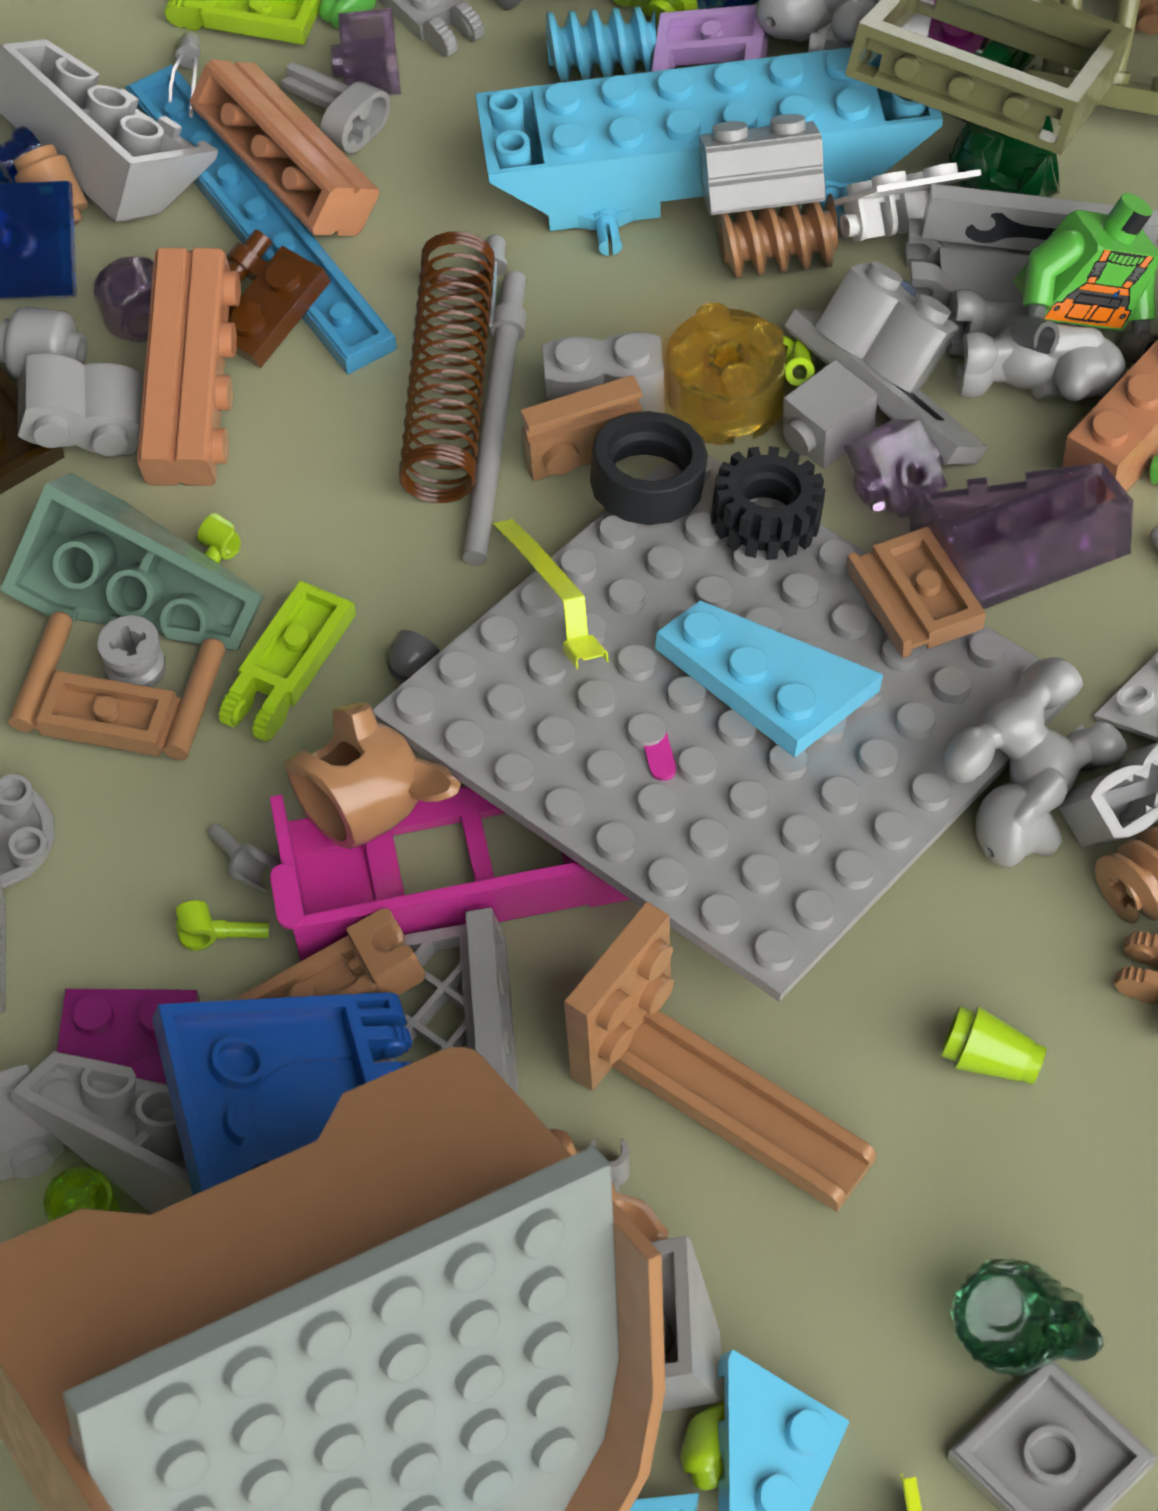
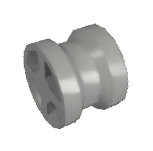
(118, 654)

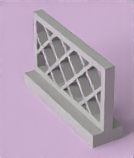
(485, 996)

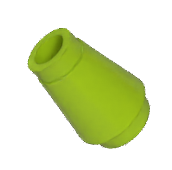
(991, 1047)

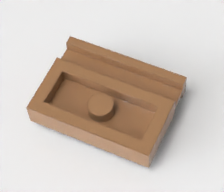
(563, 430)
(916, 591)

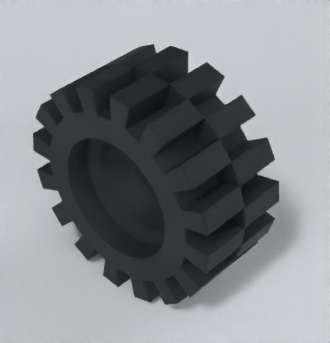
(764, 526)

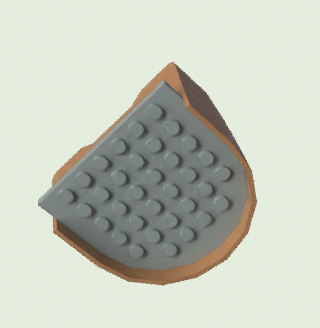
(355, 1327)

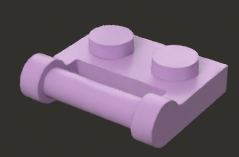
(708, 37)

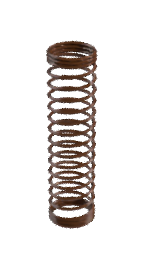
(440, 450)

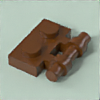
(276, 297)

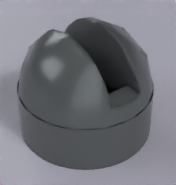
(409, 654)

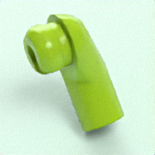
(799, 362)
(701, 1448)

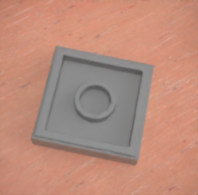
(1051, 1449)

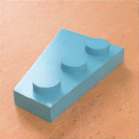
(765, 676)

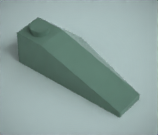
(110, 561)

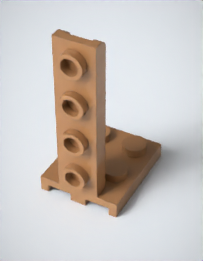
(618, 1025)

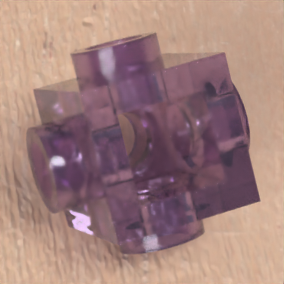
(891, 462)

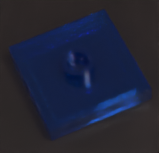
(37, 240)

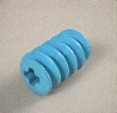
(600, 43)

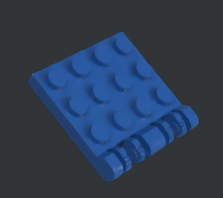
(269, 1072)

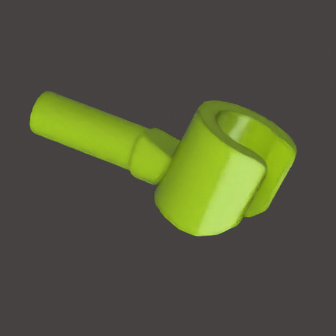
(219, 538)
(199, 931)

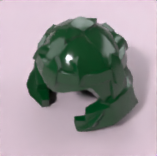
(1005, 162)

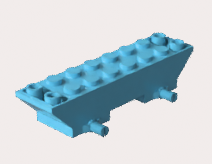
(625, 143)

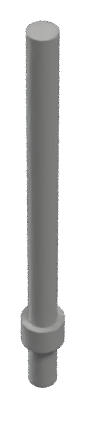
(507, 329)

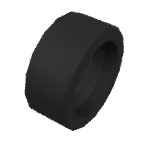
(651, 435)

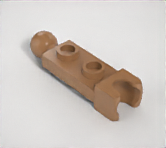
(357, 964)

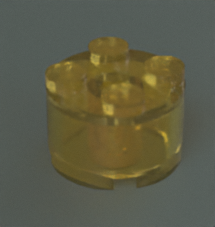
(726, 373)

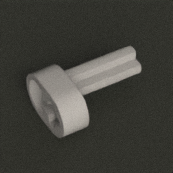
(352, 112)

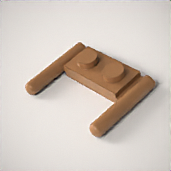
(110, 710)

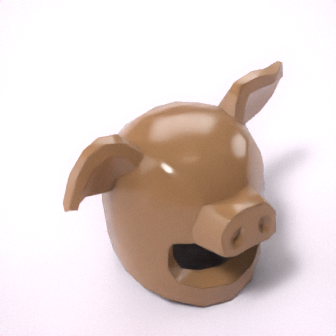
(364, 779)

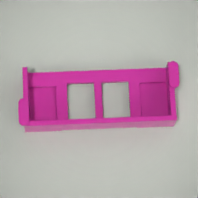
(331, 887)

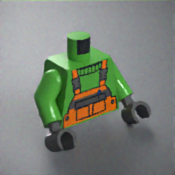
(1092, 275)

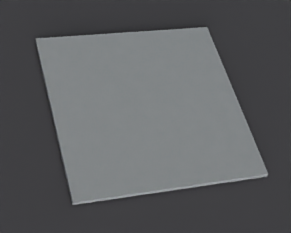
(745, 843)

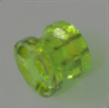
(77, 1190)

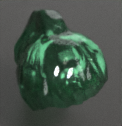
(1022, 1318)

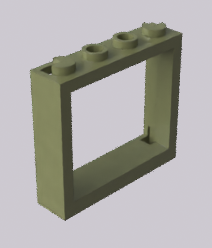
(985, 89)

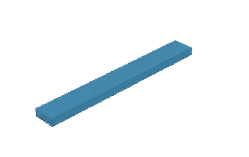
(245, 203)

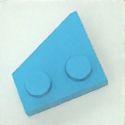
(772, 1440)

